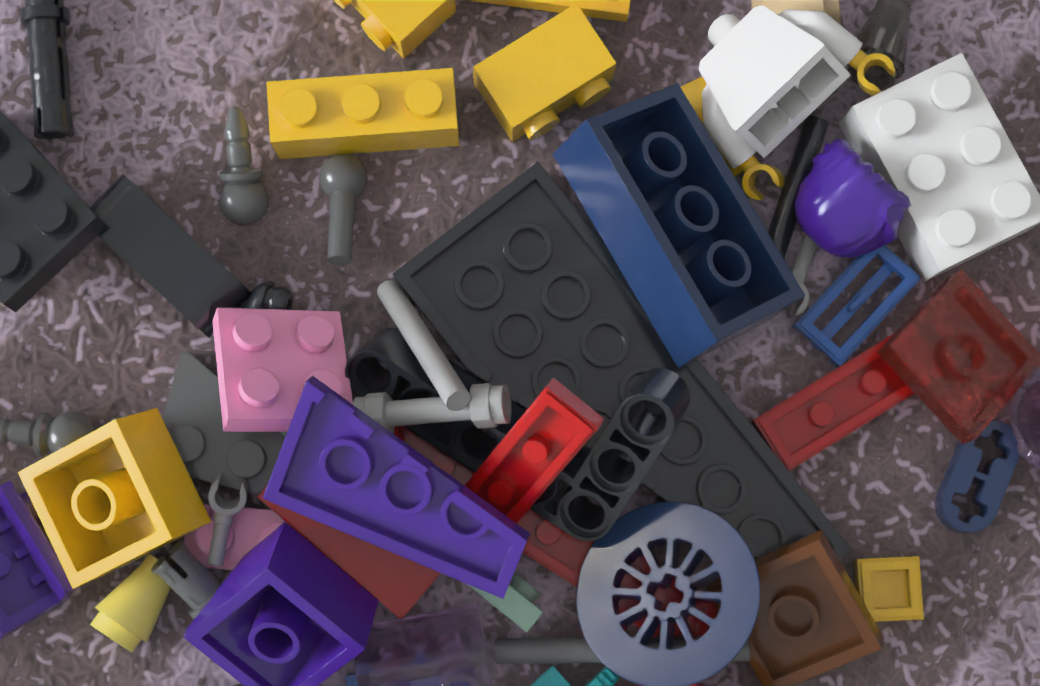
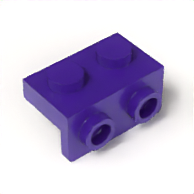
(29, 567)

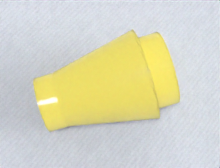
(132, 607)

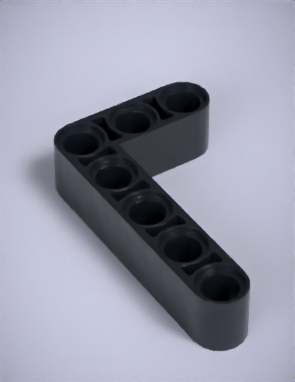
(590, 473)

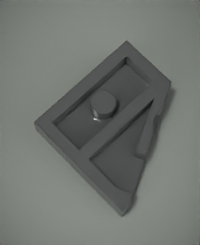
(197, 431)

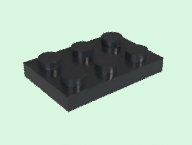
(40, 218)

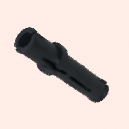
(49, 67)

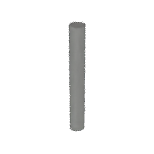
(424, 346)

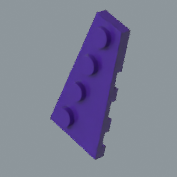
(381, 490)

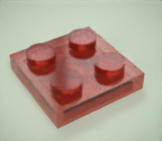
(961, 357)

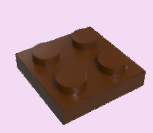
(806, 614)

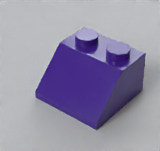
(284, 615)

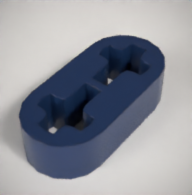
(991, 482)

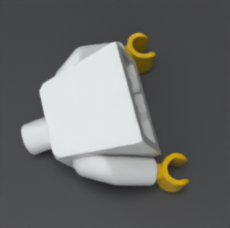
(771, 77)

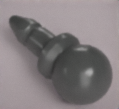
(243, 196)
(47, 433)

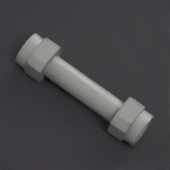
(486, 409)

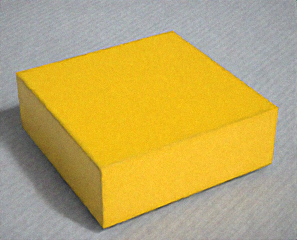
(890, 587)

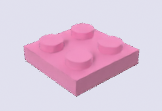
(269, 357)

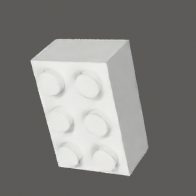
(951, 159)

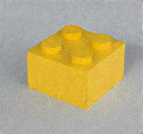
(114, 496)

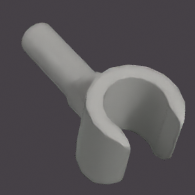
(800, 270)
(223, 519)

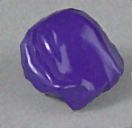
(847, 204)

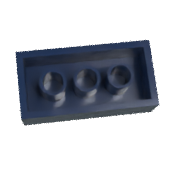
(677, 223)

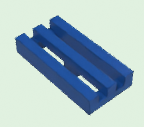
(822, 339)

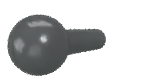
(342, 180)

